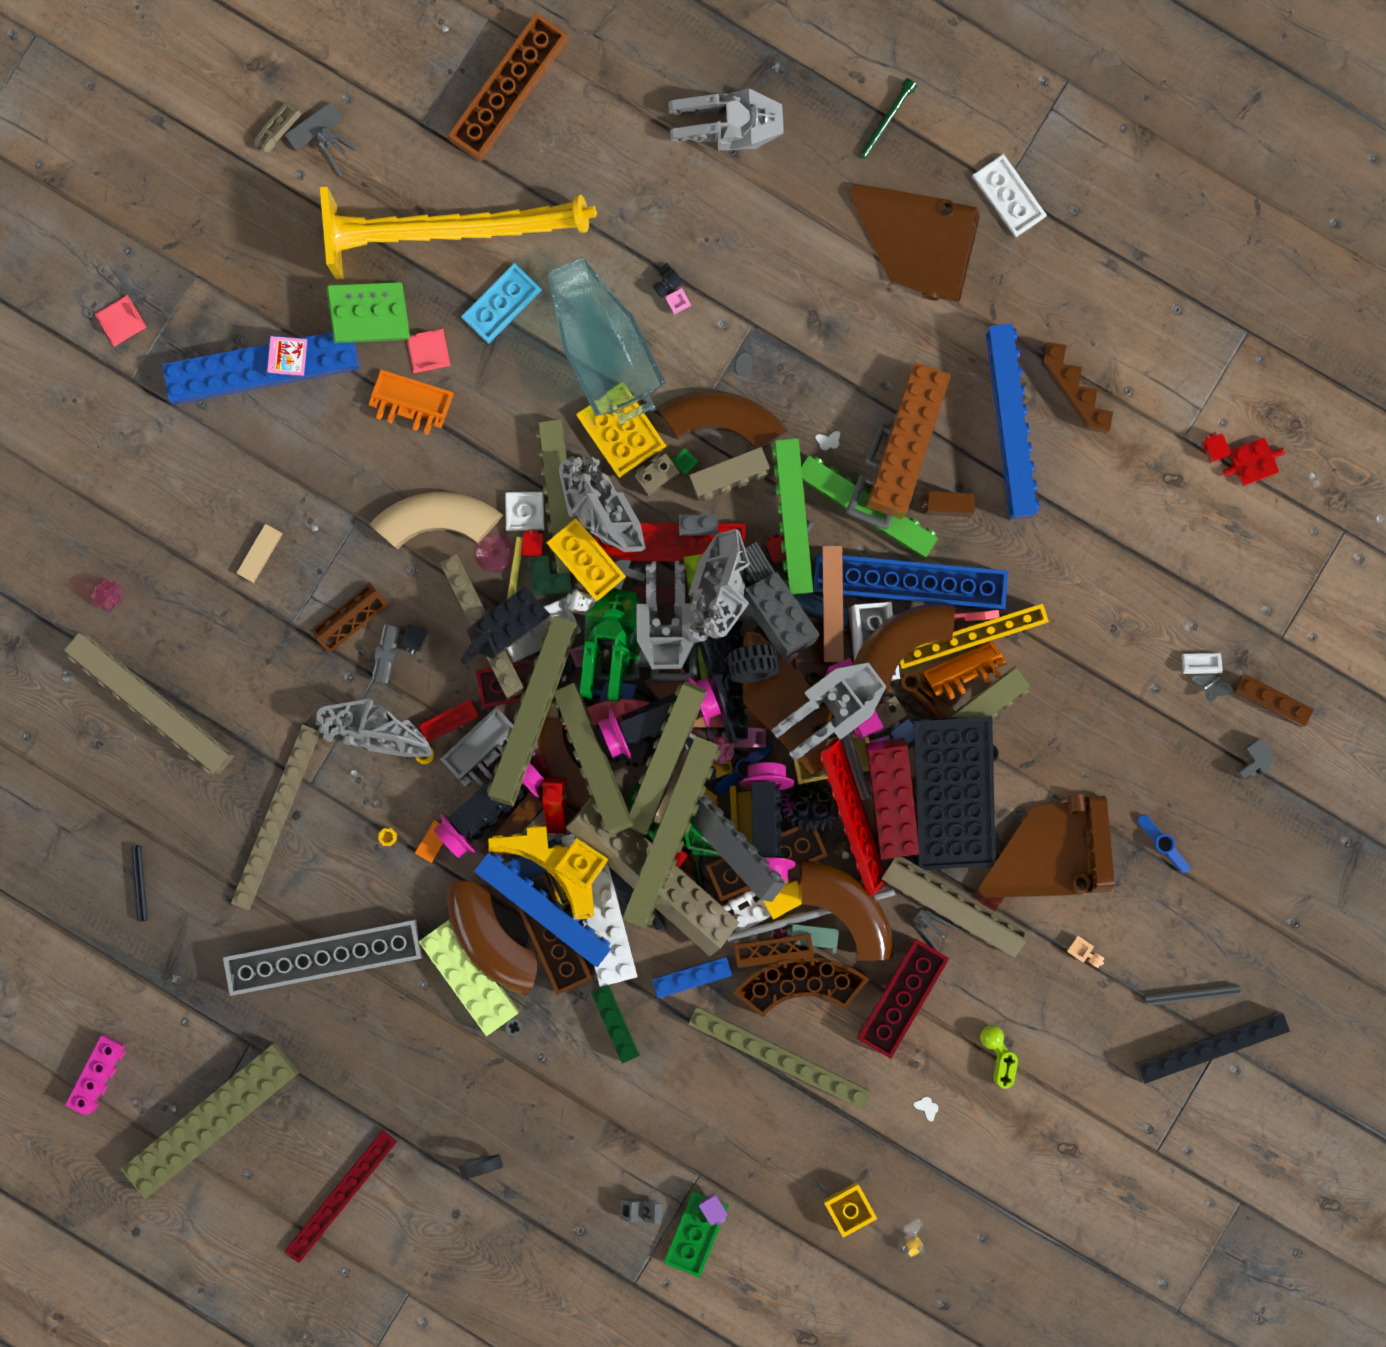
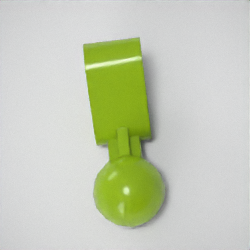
(992, 1038)

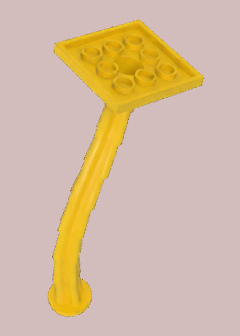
(351, 232)

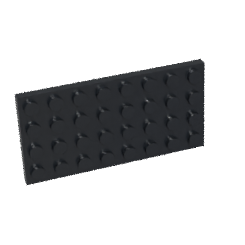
(955, 792)

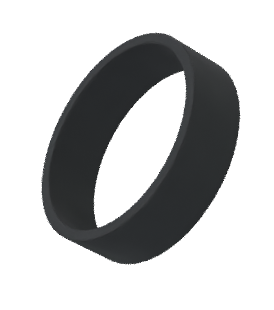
(480, 1166)

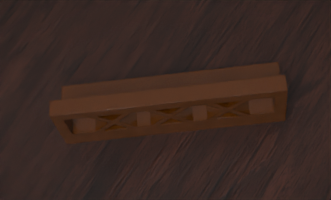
(346, 615)
(774, 955)

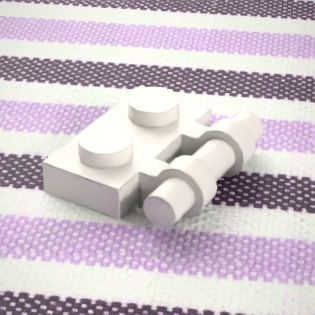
(750, 915)

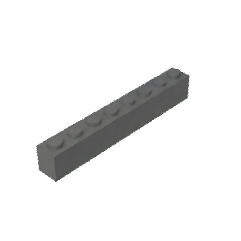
(736, 850)

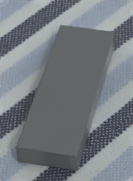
(308, 129)

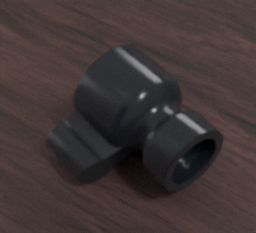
(670, 280)

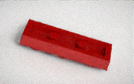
(449, 720)

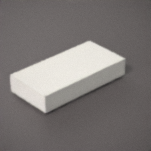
(1201, 663)

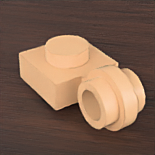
(1081, 950)

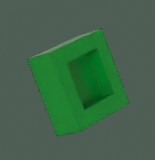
(685, 462)

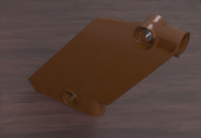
(781, 696)

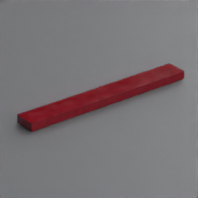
(340, 1196)

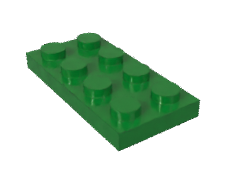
(693, 1238)

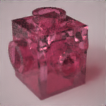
(107, 595)
(726, 750)

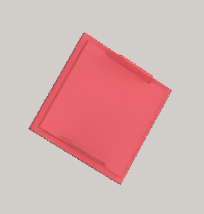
(120, 320)
(428, 351)

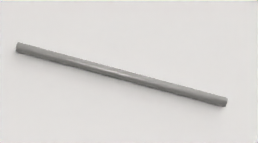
(795, 919)

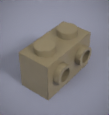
(656, 474)
(889, 712)

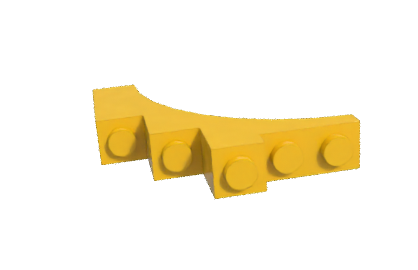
(535, 848)

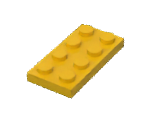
(586, 559)

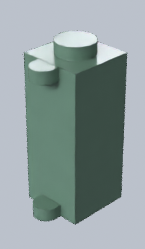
(820, 936)

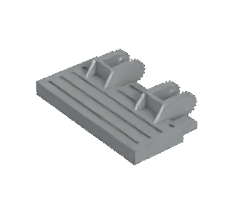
(477, 747)

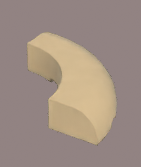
(435, 512)

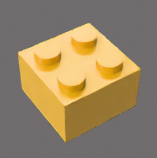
(850, 1209)

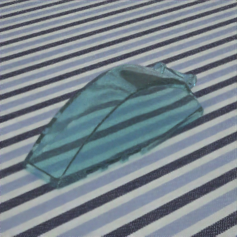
(603, 343)

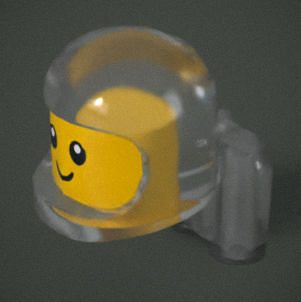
(911, 1243)

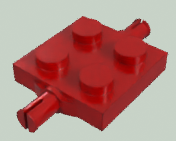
(1253, 462)

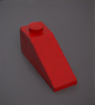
(555, 804)

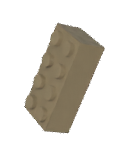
(729, 474)

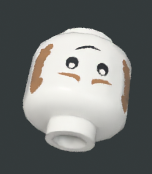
(580, 601)

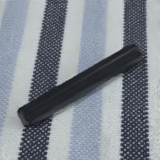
(139, 883)

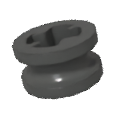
(508, 1028)

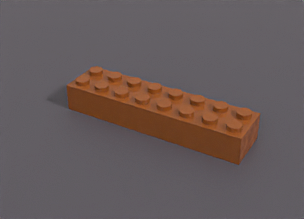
(508, 87)
(908, 440)

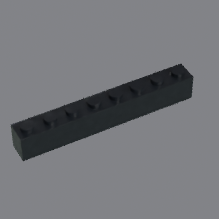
(1212, 1047)

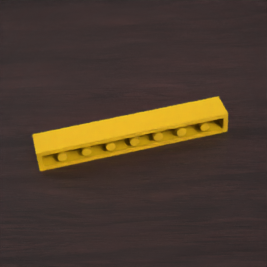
(978, 635)

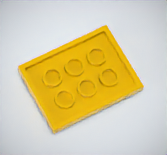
(622, 445)

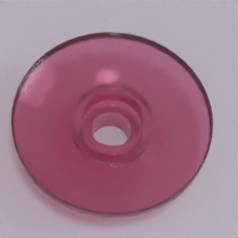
(504, 557)

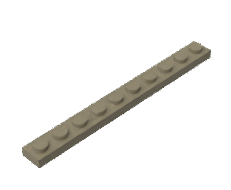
(276, 817)

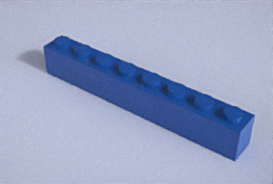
(542, 909)

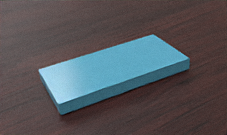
(501, 303)

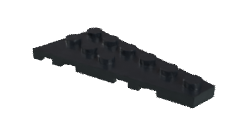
(726, 692)

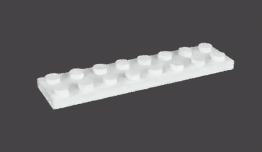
(608, 923)

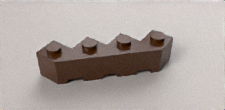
(1080, 398)

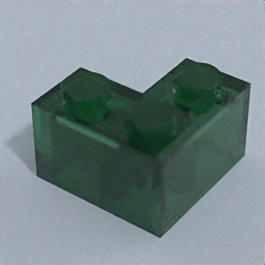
(546, 583)

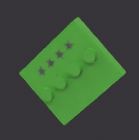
(367, 312)

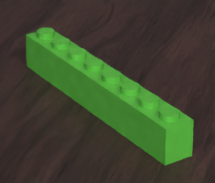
(840, 490)
(793, 516)

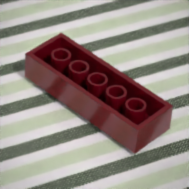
(892, 798)
(902, 998)

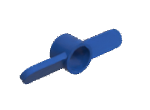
(755, 757)
(1155, 834)

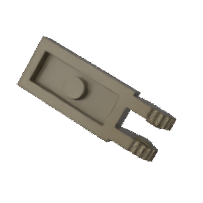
(277, 127)

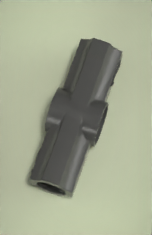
(386, 654)

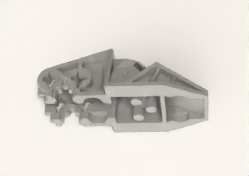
(749, 124)
(601, 507)
(718, 587)
(667, 644)
(850, 696)
(372, 728)

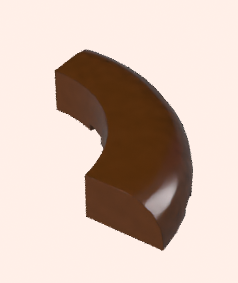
(722, 412)
(902, 634)
(554, 760)
(850, 902)
(486, 941)
(800, 978)

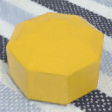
(387, 836)

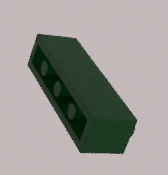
(615, 1023)

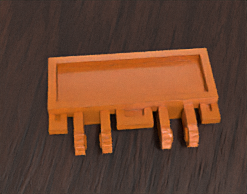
(410, 397)
(965, 667)

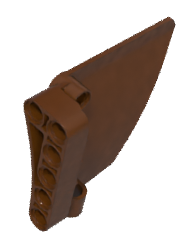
(919, 241)
(1054, 850)

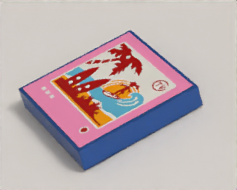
(287, 356)

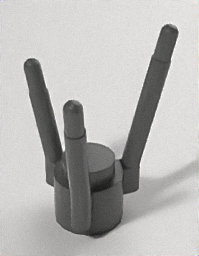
(329, 139)
(924, 920)

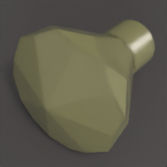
(842, 849)

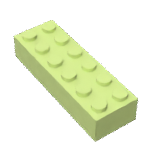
(480, 996)

